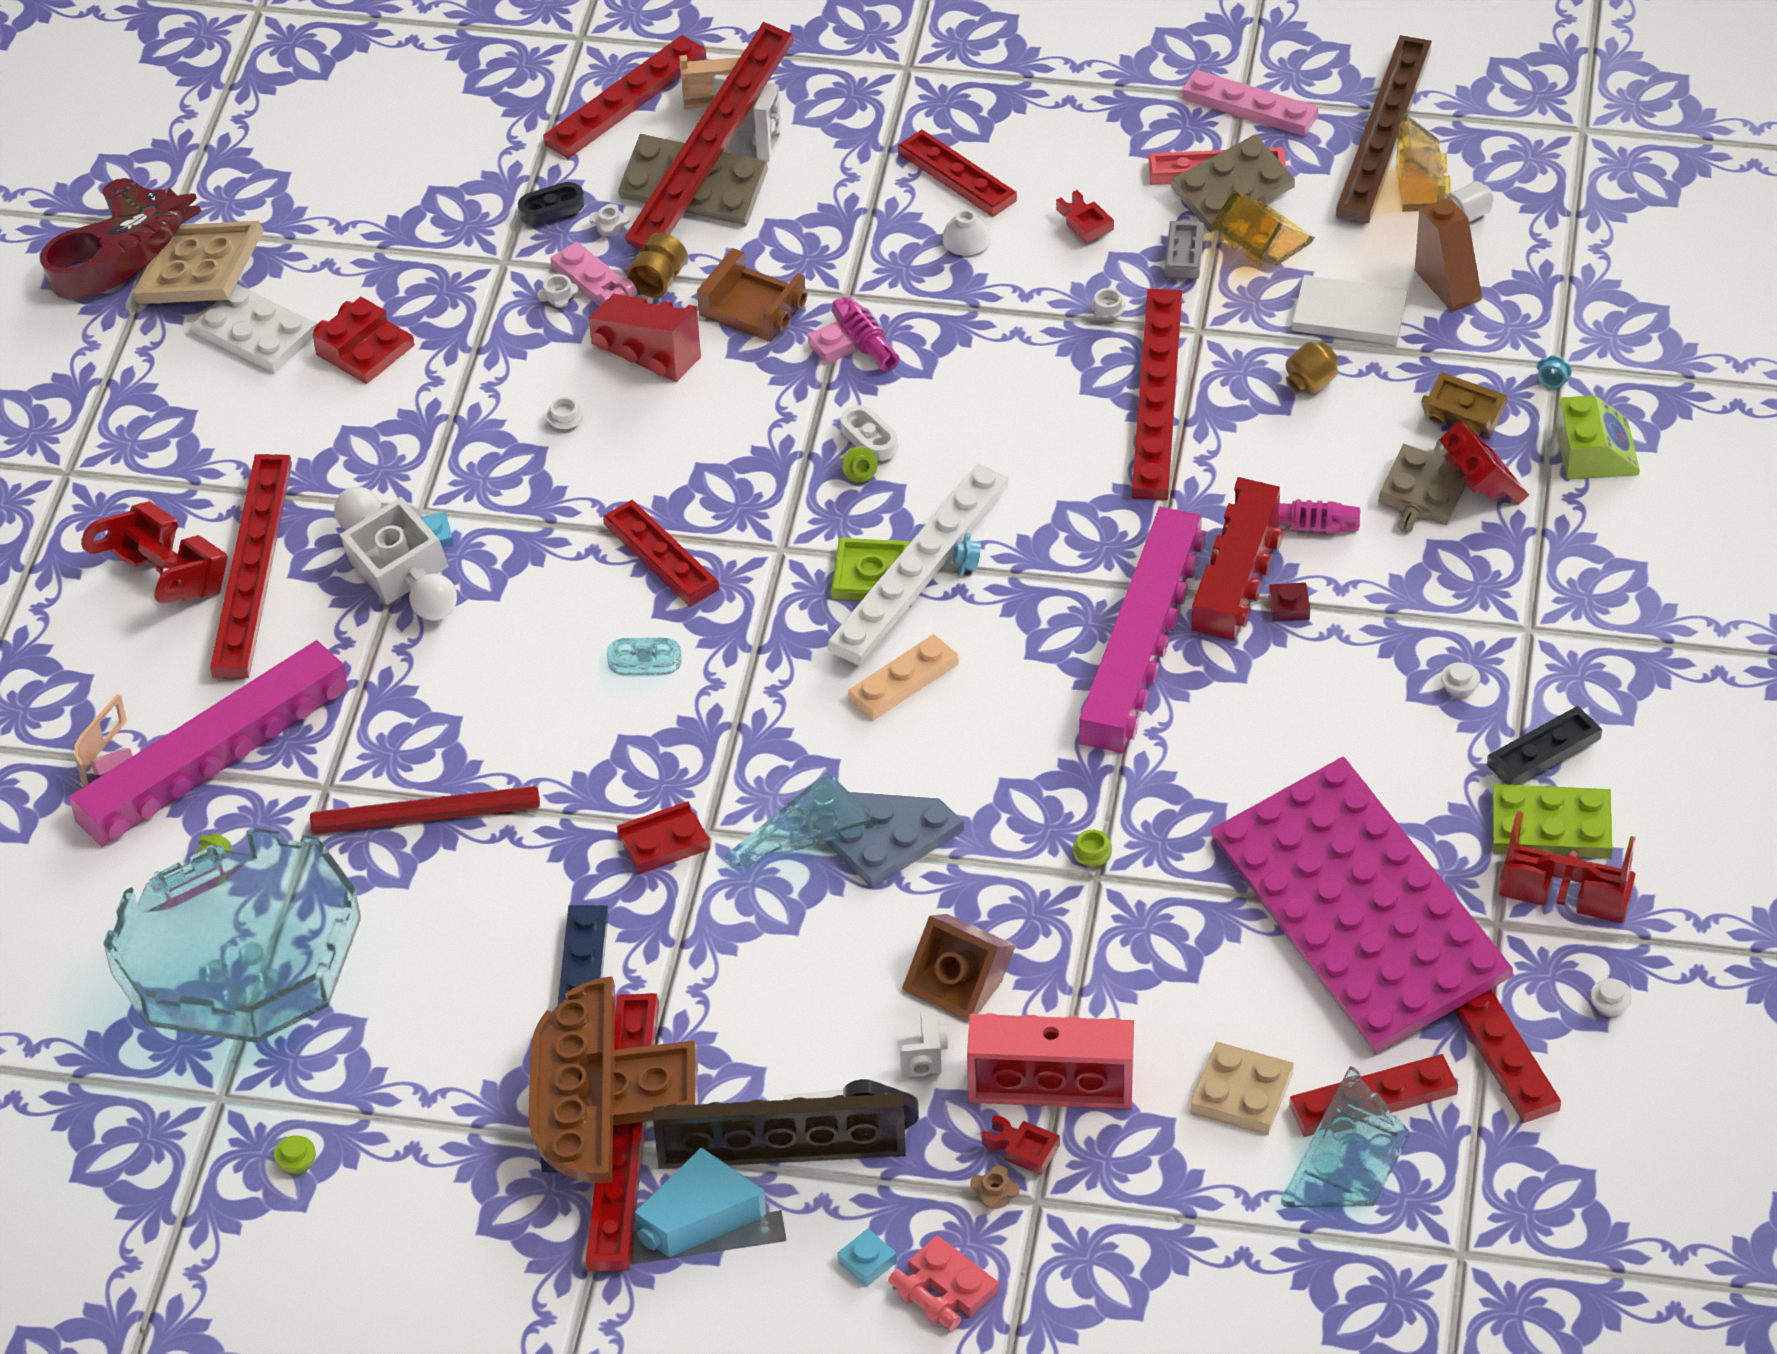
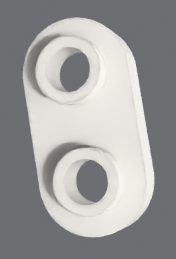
(869, 430)

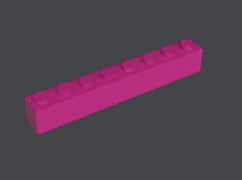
(1142, 630)
(208, 743)

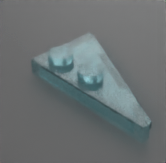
(809, 818)

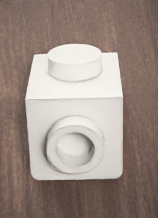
(926, 1056)

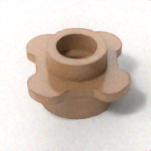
(995, 1196)

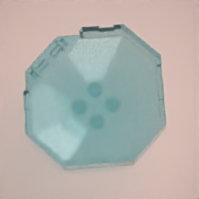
(236, 938)

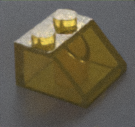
(1419, 166)
(1259, 230)

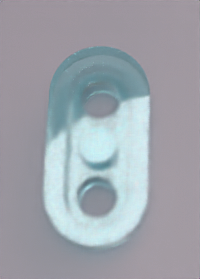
(644, 656)

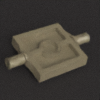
(1422, 486)

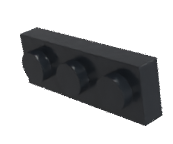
(1544, 746)

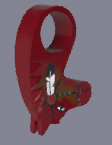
(119, 246)

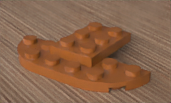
(587, 1086)

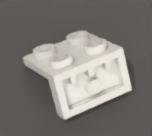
(762, 120)

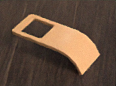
(91, 740)

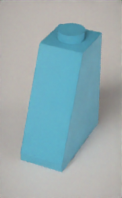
(698, 1205)

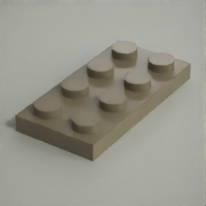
(724, 195)

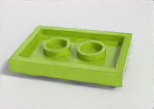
(1554, 819)

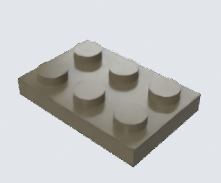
(1243, 168)

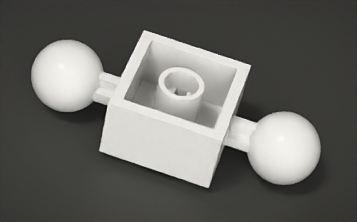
(395, 552)

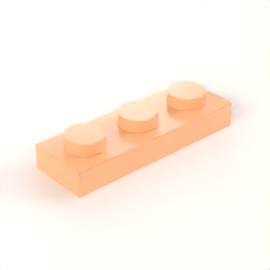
(903, 677)

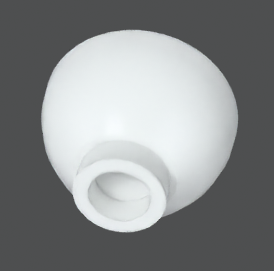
(966, 234)

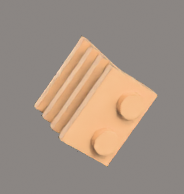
(698, 79)

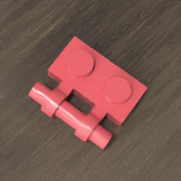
(949, 1274)

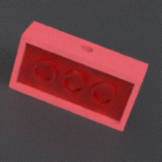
(1050, 1061)

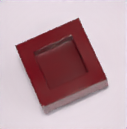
(1289, 601)

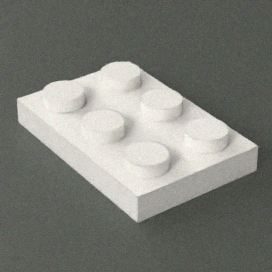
(255, 328)

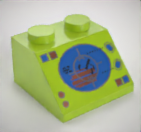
(1594, 439)

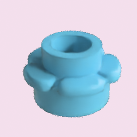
(1553, 378)

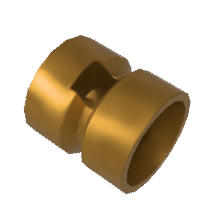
(657, 264)

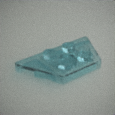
(1349, 1151)

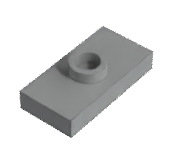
(1184, 249)

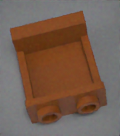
(749, 298)

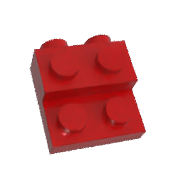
(361, 340)
(1481, 464)

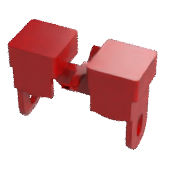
(147, 537)
(1531, 872)

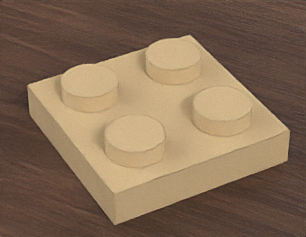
(1242, 1087)

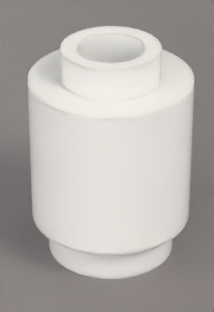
(1473, 199)

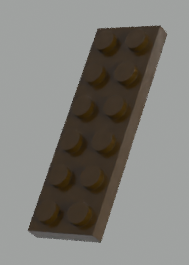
(782, 1130)

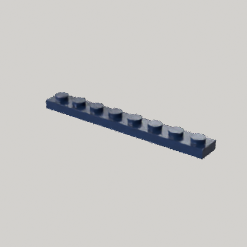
(582, 954)

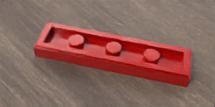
(957, 173)
(661, 553)

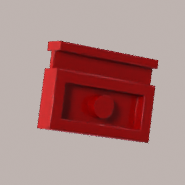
(663, 837)

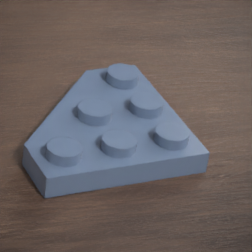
(903, 834)

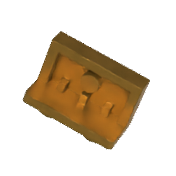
(1462, 400)

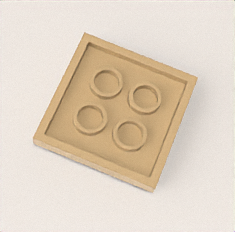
(199, 263)

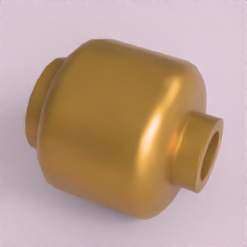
(1311, 367)

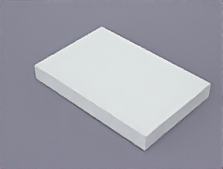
(1350, 310)

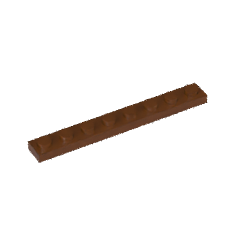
(1381, 132)

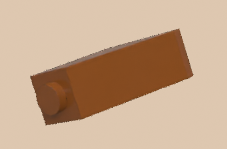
(1447, 254)

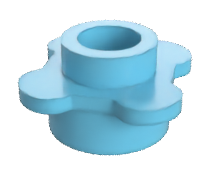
(966, 554)

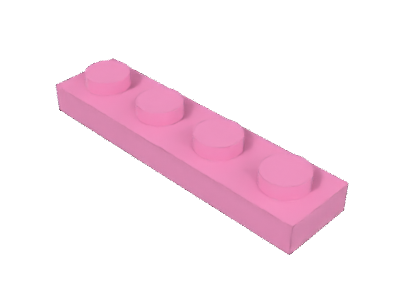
(1250, 103)

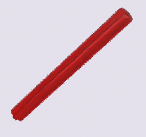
(424, 809)

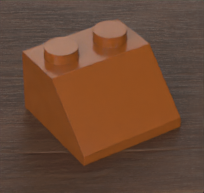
(957, 965)

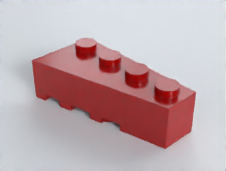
(1238, 560)

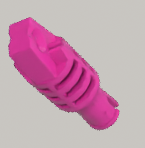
(865, 332)
(1319, 516)

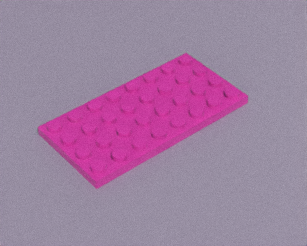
(1361, 904)

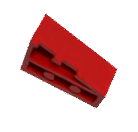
(648, 334)

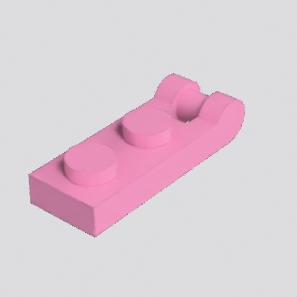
(590, 274)

